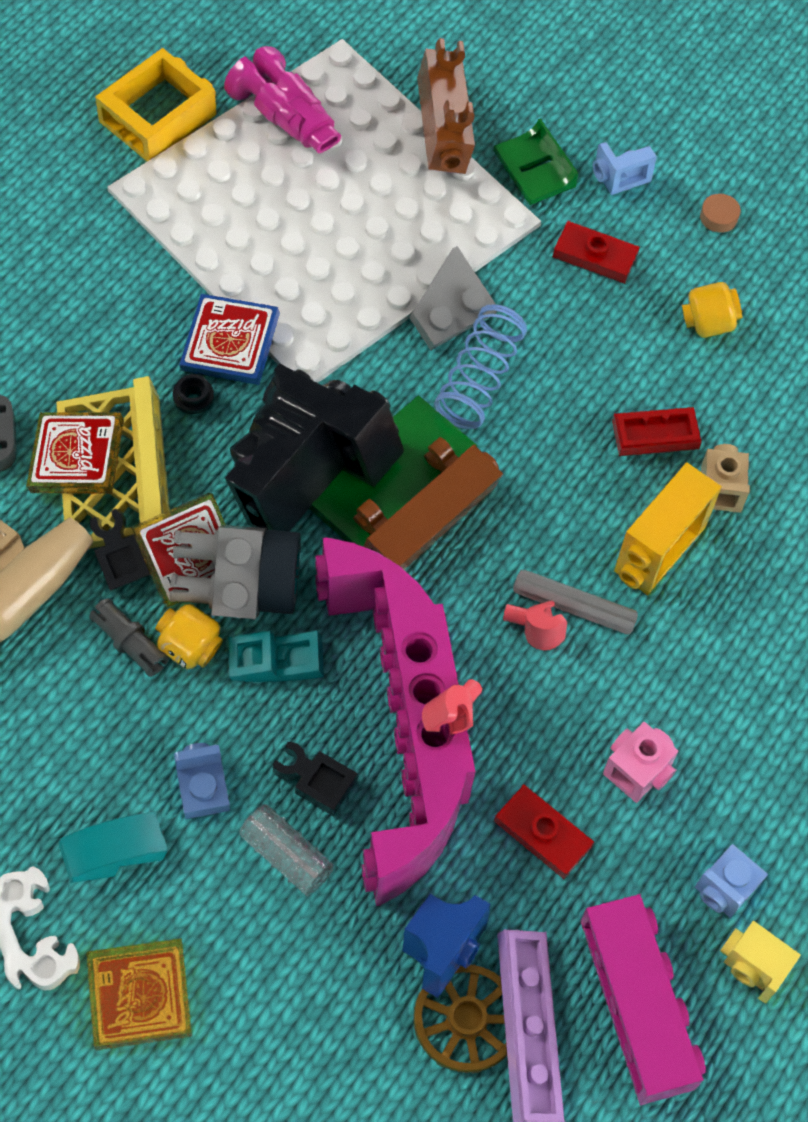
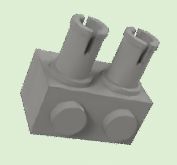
(237, 566)

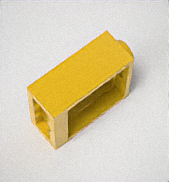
(135, 131)
(666, 529)

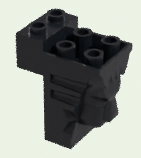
(303, 444)

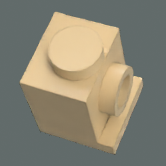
(730, 471)

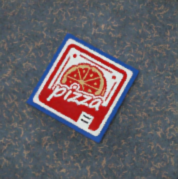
(229, 339)

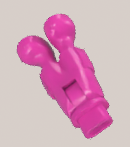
(286, 102)

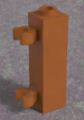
(446, 109)
(435, 508)

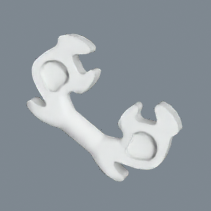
(46, 967)

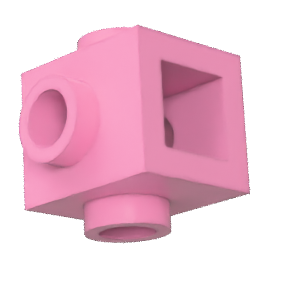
(641, 761)

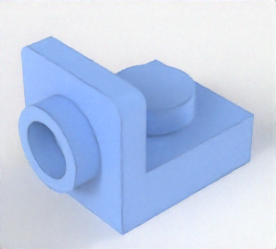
(623, 171)
(730, 881)

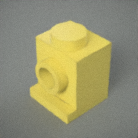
(759, 959)

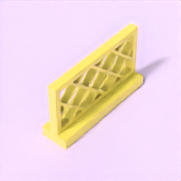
(146, 451)

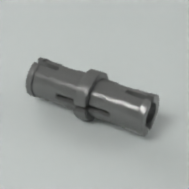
(128, 637)

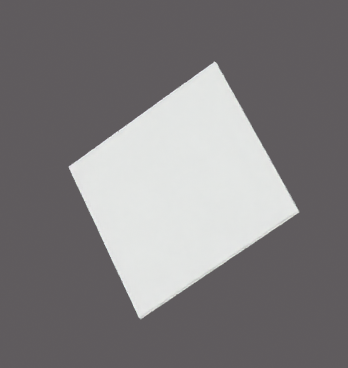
(328, 235)

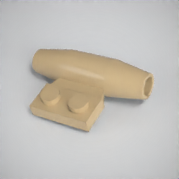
(36, 571)

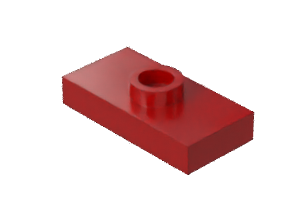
(596, 251)
(656, 431)
(543, 831)

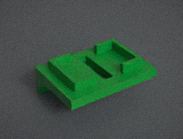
(529, 150)

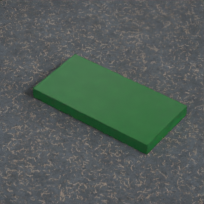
(418, 428)

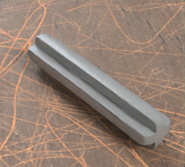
(576, 601)

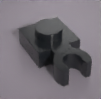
(121, 557)
(320, 781)

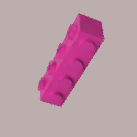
(641, 999)

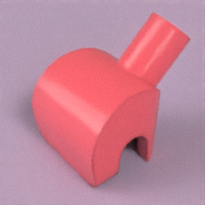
(541, 627)
(452, 707)

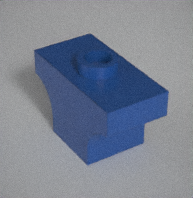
(445, 938)

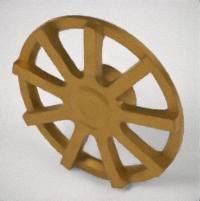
(466, 1020)

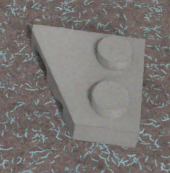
(450, 302)

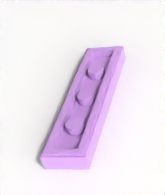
(530, 1027)

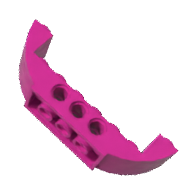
(419, 667)

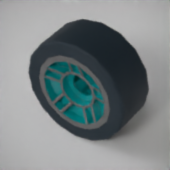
(279, 571)

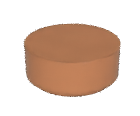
(720, 213)

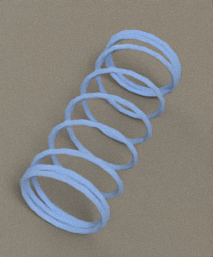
(461, 422)

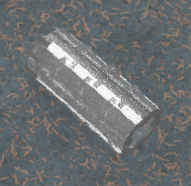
(286, 849)

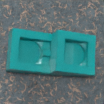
(275, 659)

